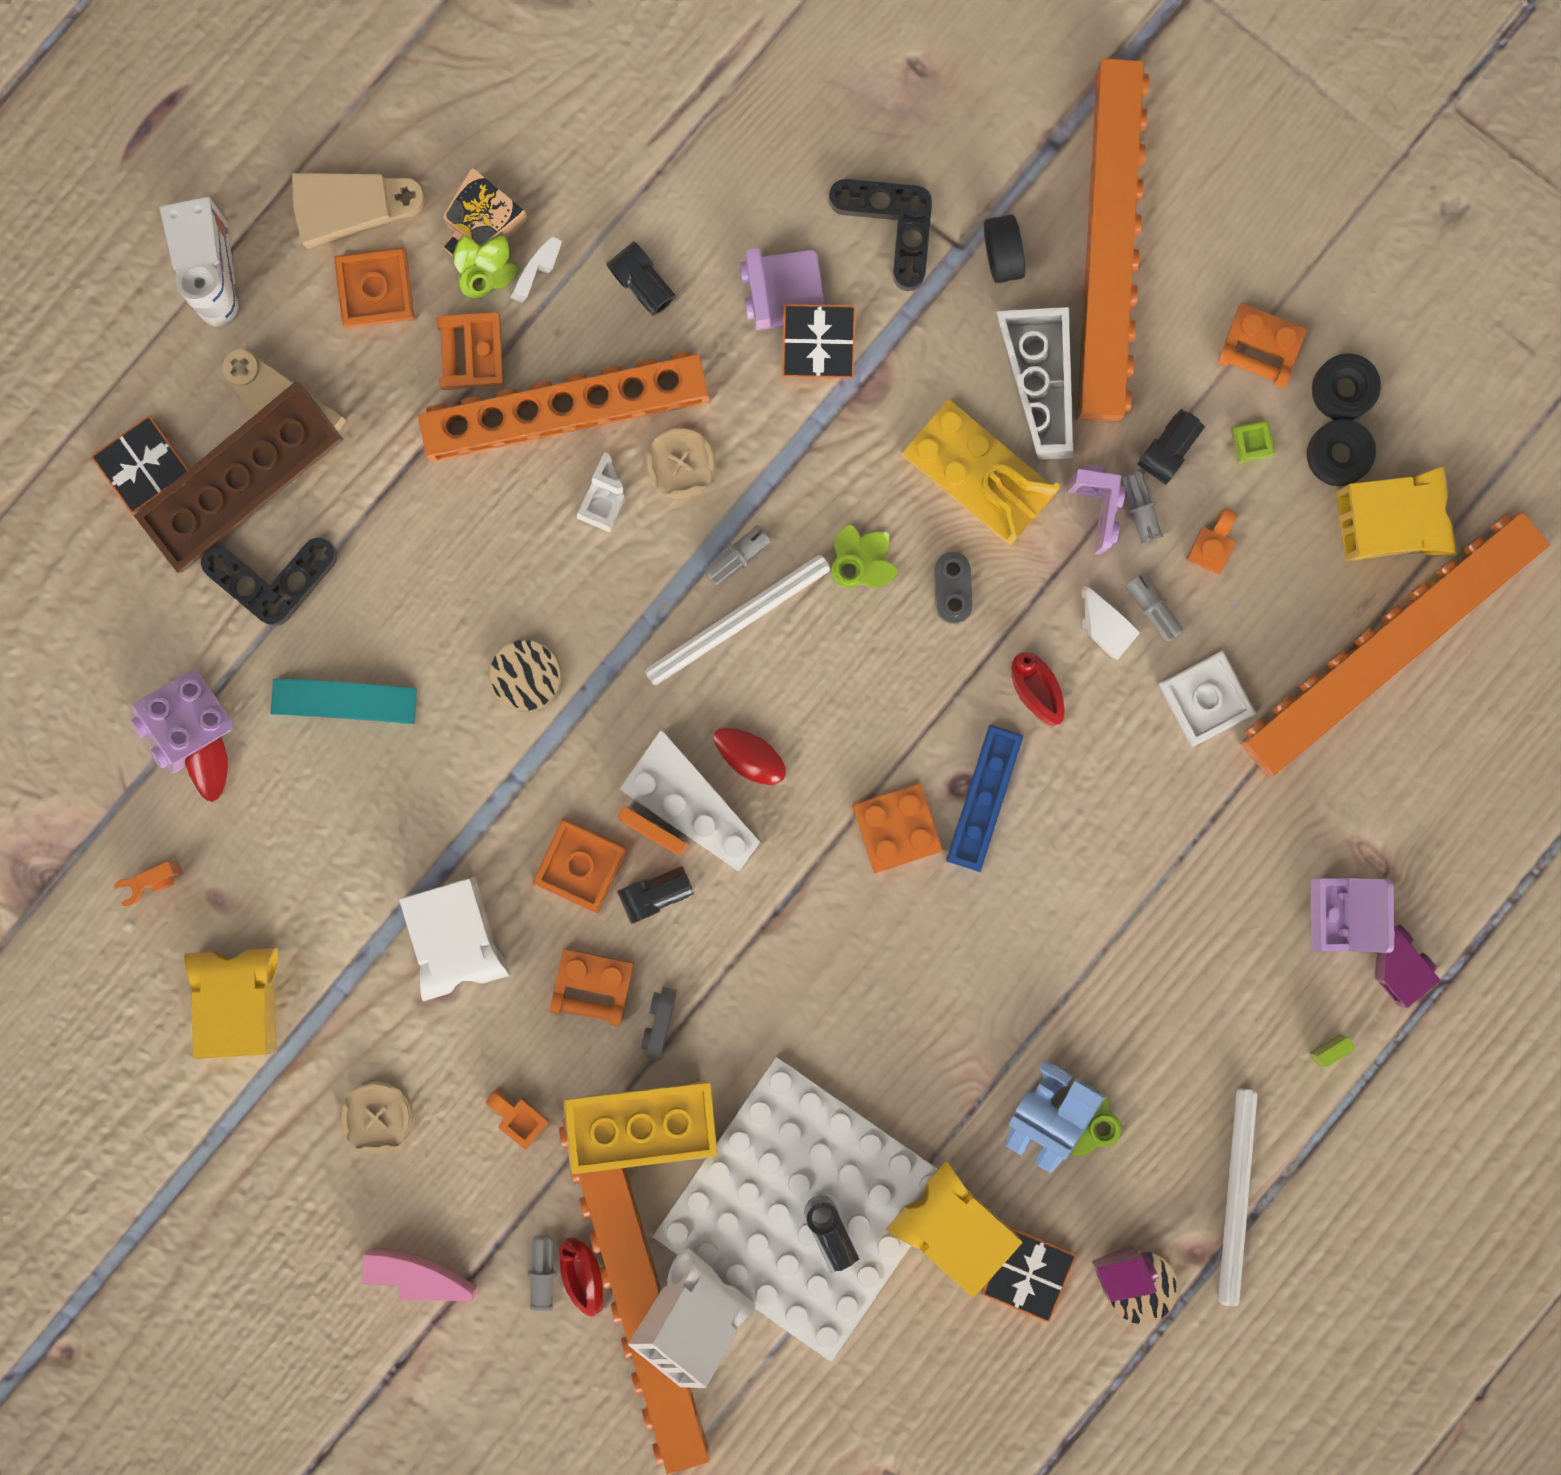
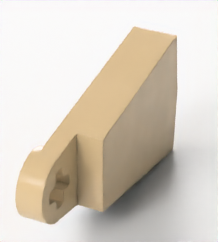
(347, 204)
(263, 384)

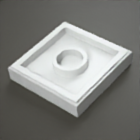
(1206, 698)

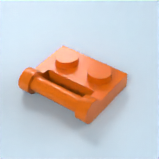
(1266, 335)
(482, 350)
(594, 975)

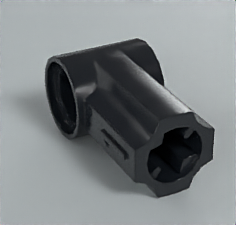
(636, 272)
(1167, 453)
(649, 896)
(831, 1235)

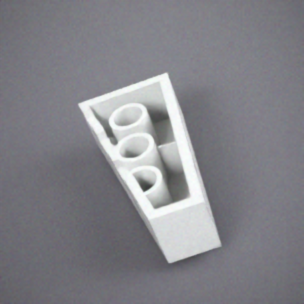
(1041, 366)
(682, 797)

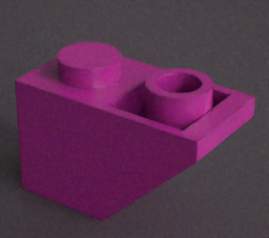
(1405, 972)
(1126, 1274)

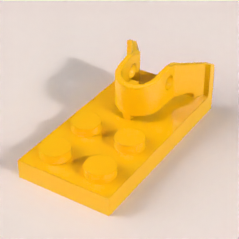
(979, 472)
(640, 1127)

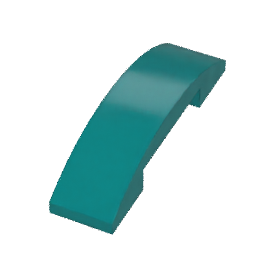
(343, 701)

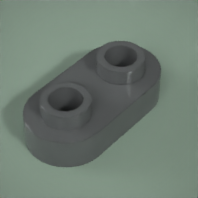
(953, 587)
(662, 1007)

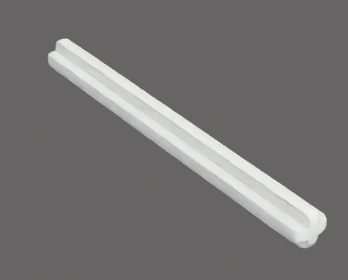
(737, 619)
(1237, 1197)

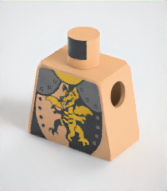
(481, 213)

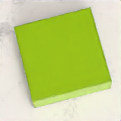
(1253, 441)
(1332, 1050)

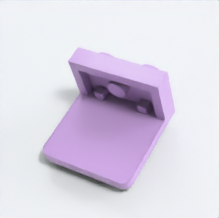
(780, 281)
(1094, 482)
(180, 720)
(1352, 915)

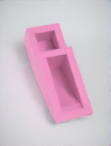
(415, 1276)

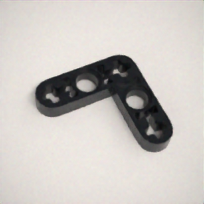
(906, 219)
(265, 592)

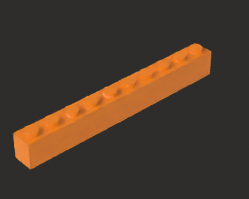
(1111, 240)
(1394, 644)
(635, 1287)

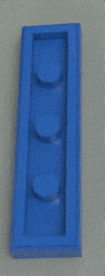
(984, 798)

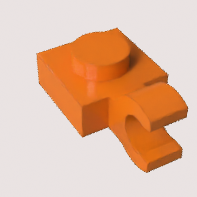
(1212, 546)
(155, 878)
(520, 1121)

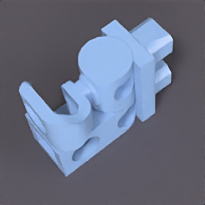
(1052, 1127)

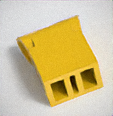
(1396, 517)
(233, 1003)
(956, 1231)

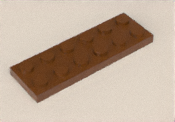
(238, 477)

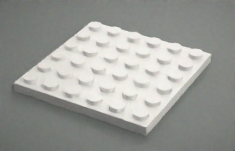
(751, 1200)

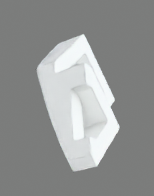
(543, 261)
(603, 497)
(1106, 625)

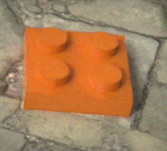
(897, 828)

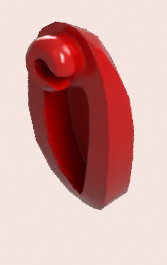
(1038, 688)
(750, 756)
(209, 769)
(581, 1276)

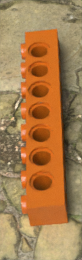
(437, 419)

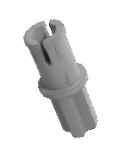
(1141, 506)
(736, 555)
(1154, 607)
(542, 1273)

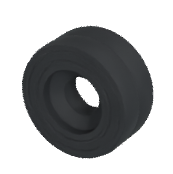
(1004, 248)
(1366, 383)
(1358, 441)

